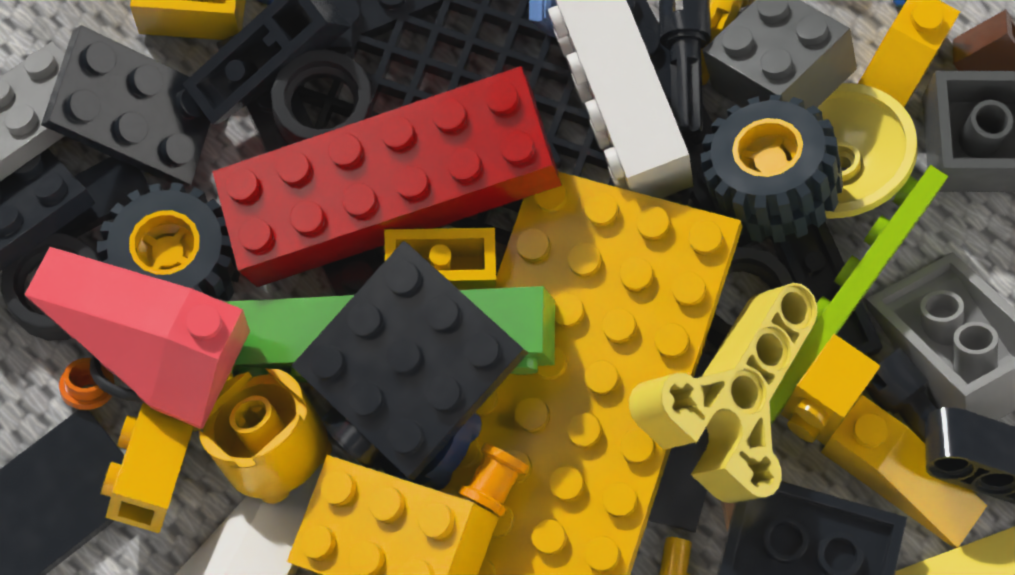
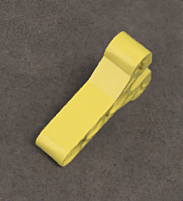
(732, 397)

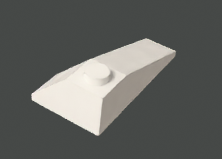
(254, 537)

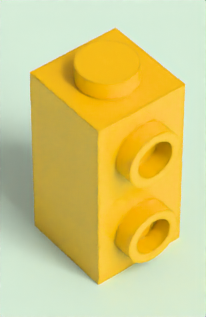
(149, 470)

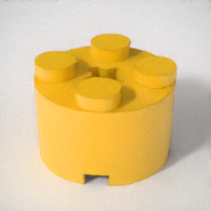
(265, 435)

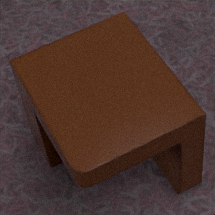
(987, 45)

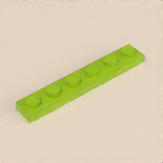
(858, 277)

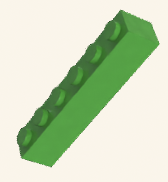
(289, 325)

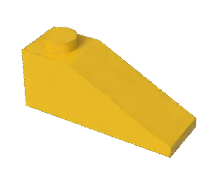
(909, 48)
(893, 464)

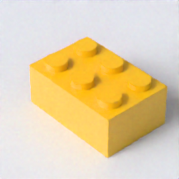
(388, 526)

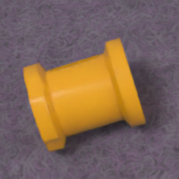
(493, 479)

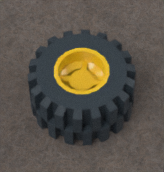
(773, 167)
(172, 239)

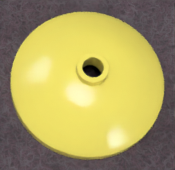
(874, 145)

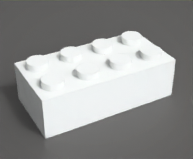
(624, 96)

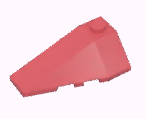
(147, 331)

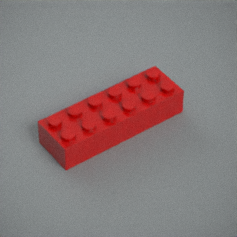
(386, 172)

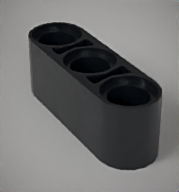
(971, 452)

